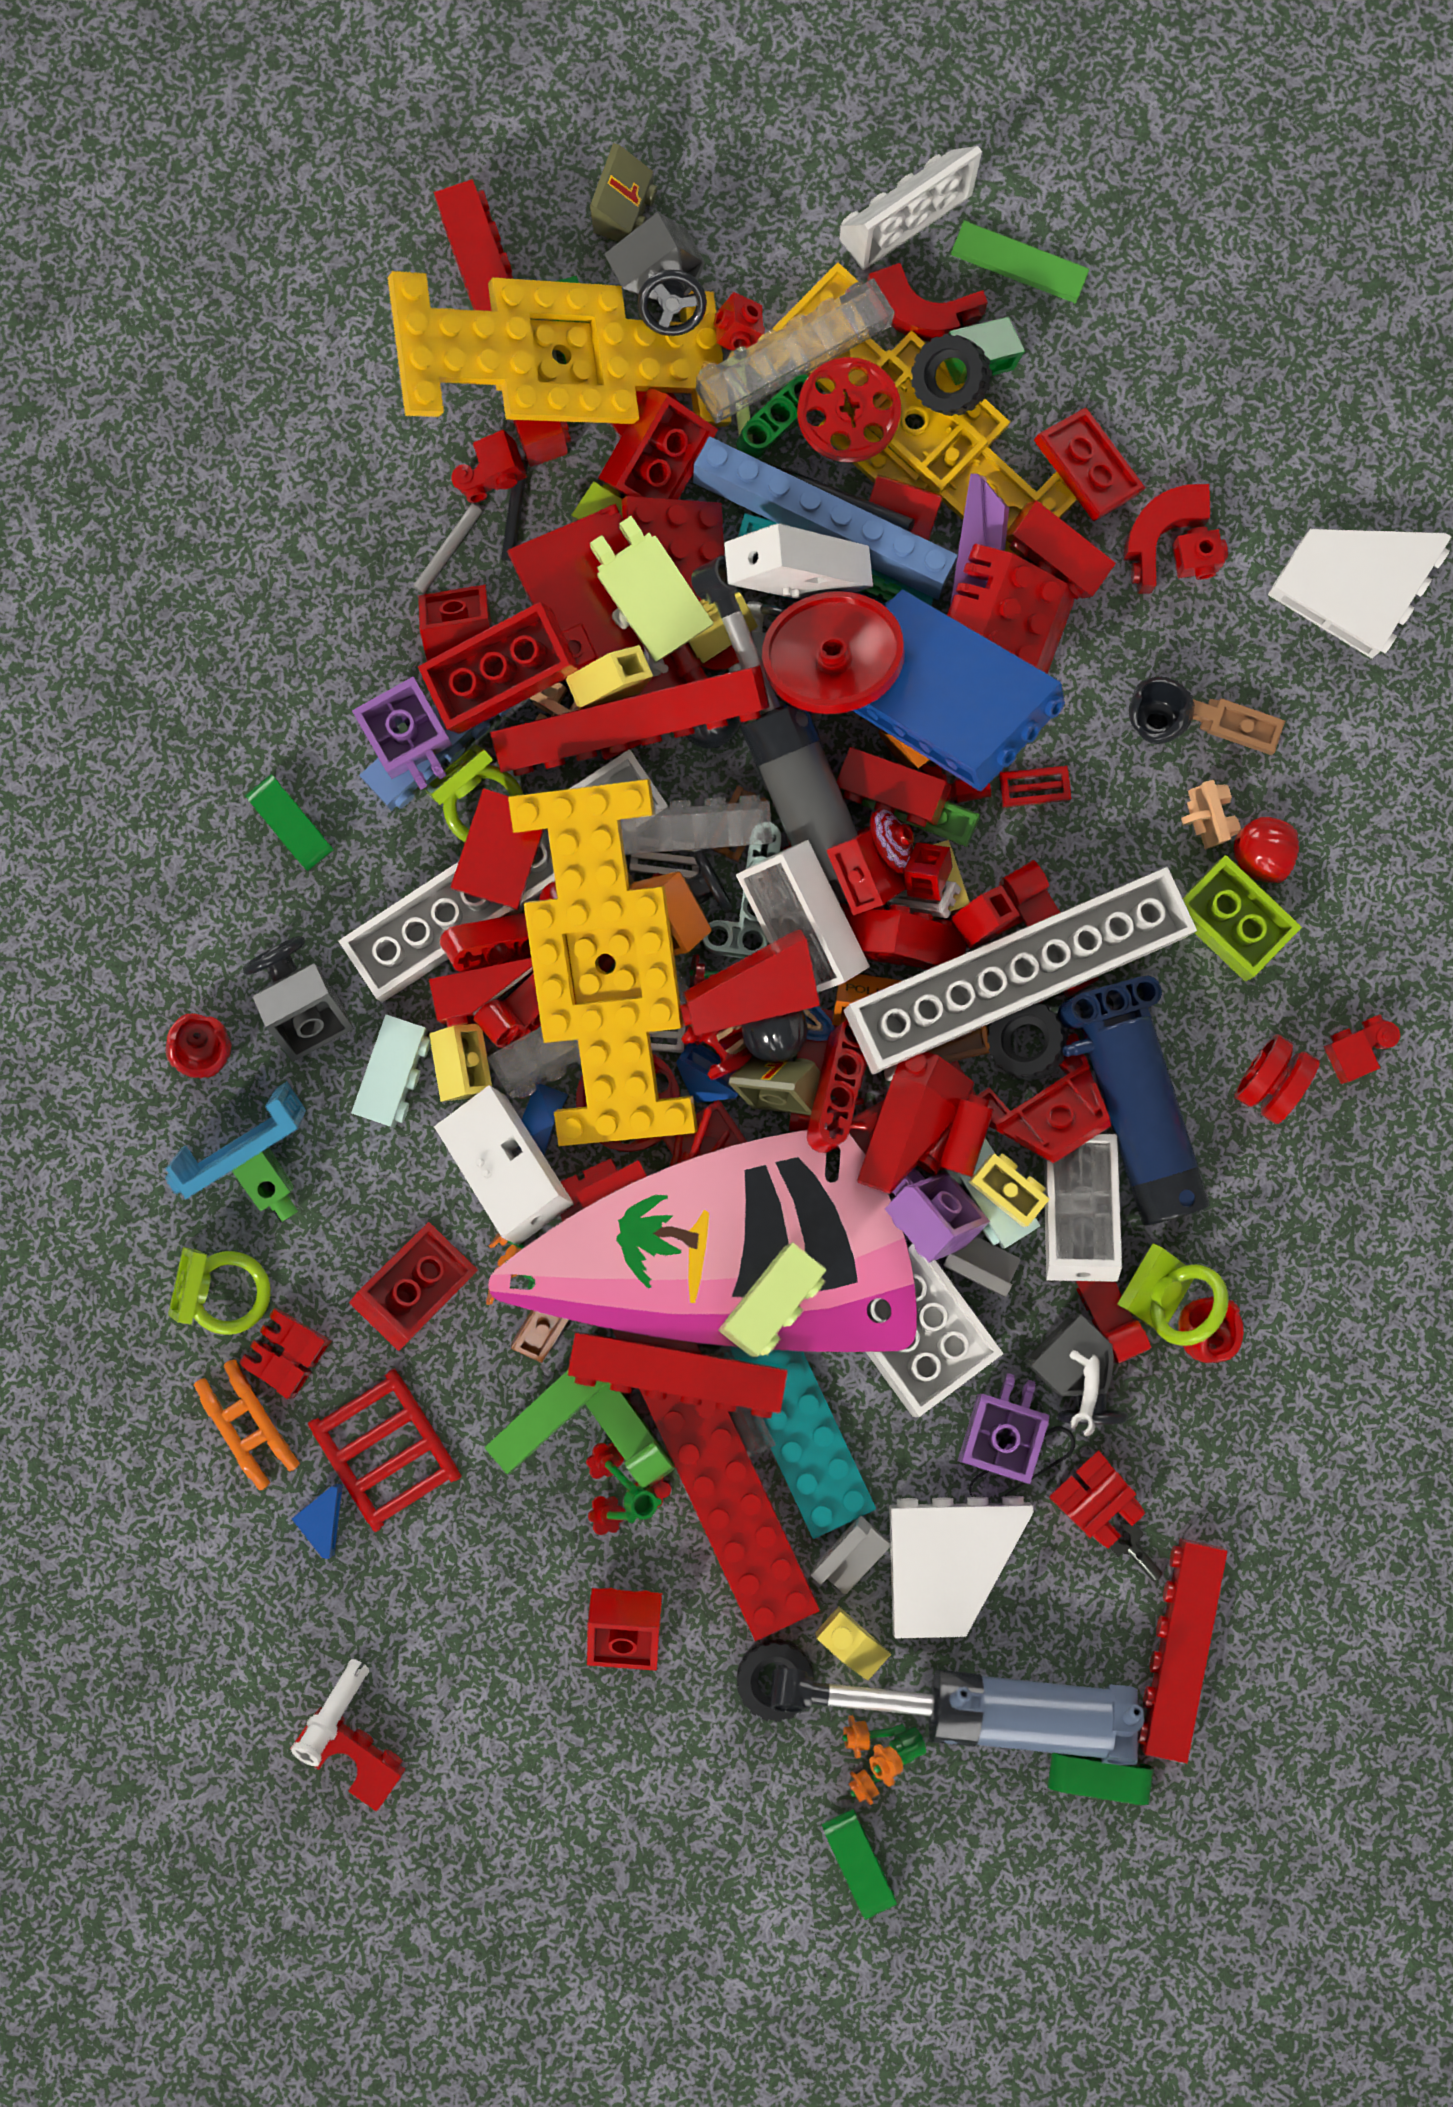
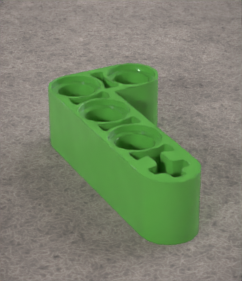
(631, 1436)

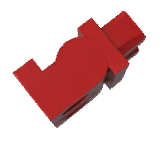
(1100, 1502)

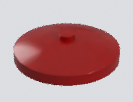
(833, 652)

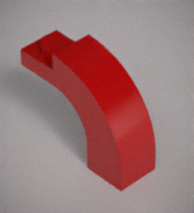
(921, 316)
(1171, 509)
(986, 917)

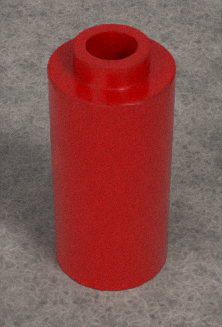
(967, 1136)

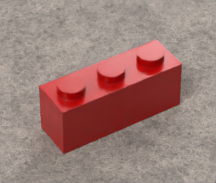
(1058, 550)
(893, 787)

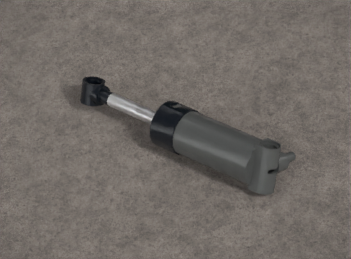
(784, 742)

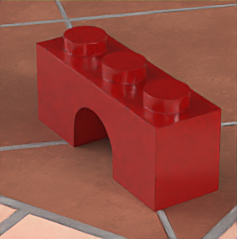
(376, 1769)

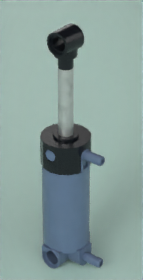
(992, 1711)

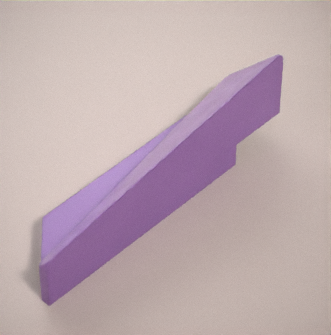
(983, 524)

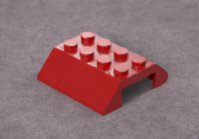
(1017, 608)

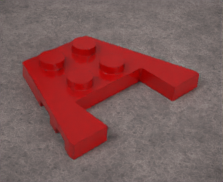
(1058, 1116)

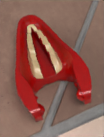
(728, 1045)

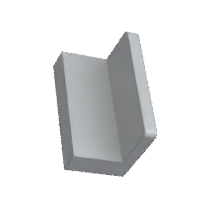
(984, 1265)
(851, 1556)

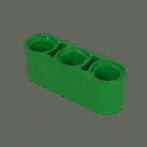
(765, 426)
(289, 822)
(1100, 1780)
(859, 1864)

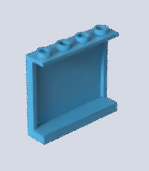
(190, 1176)

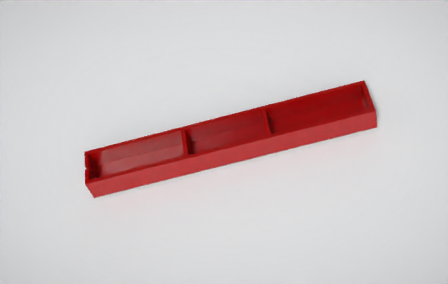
(723, 1488)

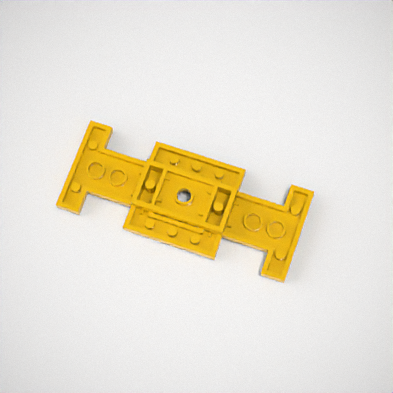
(510, 350)
(945, 446)
(603, 917)

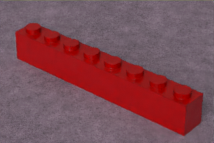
(631, 719)

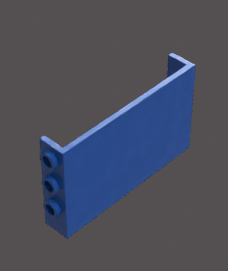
(961, 695)

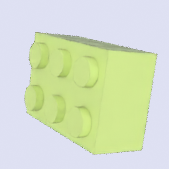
(773, 1301)

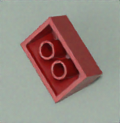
(657, 450)

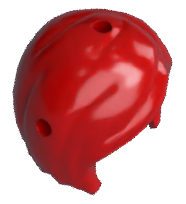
(1267, 849)
(199, 1060)
(1227, 1337)

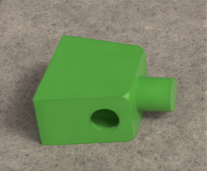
(267, 1168)

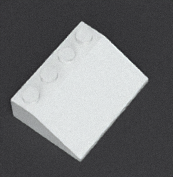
(910, 206)
(947, 1344)

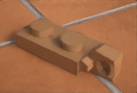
(1239, 724)

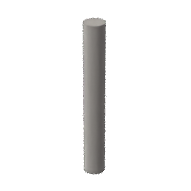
(447, 548)

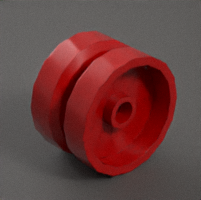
(1277, 1079)

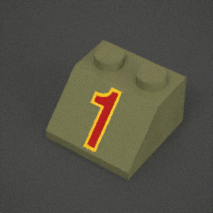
(622, 195)
(778, 1086)

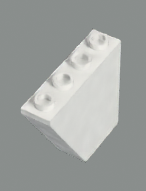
(1359, 581)
(948, 1560)

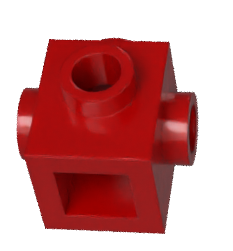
(738, 322)
(1199, 553)

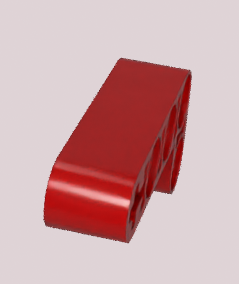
(1029, 895)
(490, 940)
(515, 1016)
(841, 1086)
(1112, 1320)

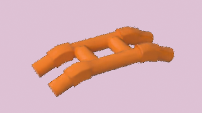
(266, 1430)

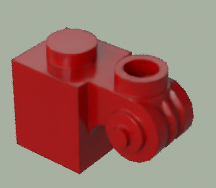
(497, 469)
(1352, 1052)

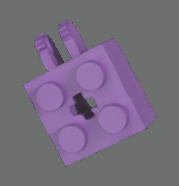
(421, 741)
(935, 1214)
(1023, 1425)

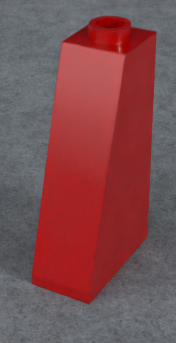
(755, 988)

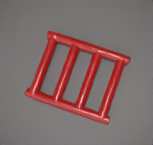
(429, 1442)

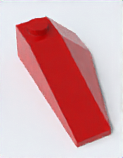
(913, 1117)

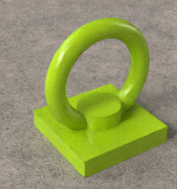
(462, 778)
(193, 1286)
(1160, 1288)

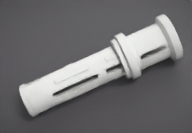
(323, 1726)

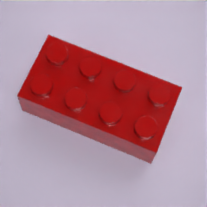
(498, 668)

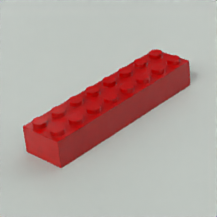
(479, 259)

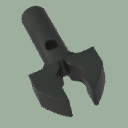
(1137, 1552)

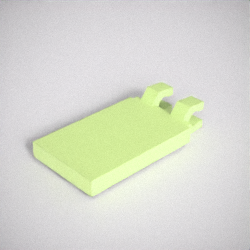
(650, 592)

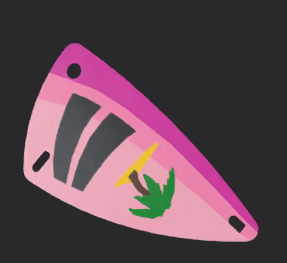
(697, 1236)

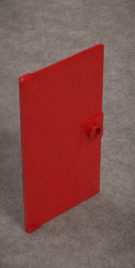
(563, 576)

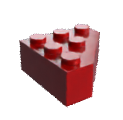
(904, 937)

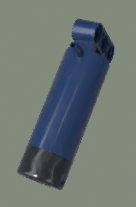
(1138, 1097)

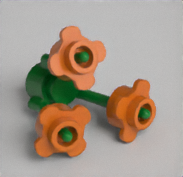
(886, 1761)

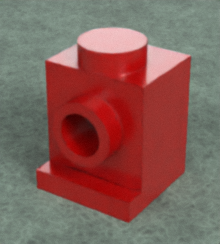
(927, 871)

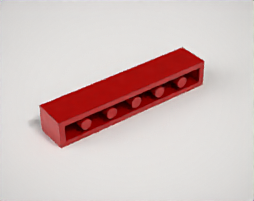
(677, 1373)
(1182, 1650)

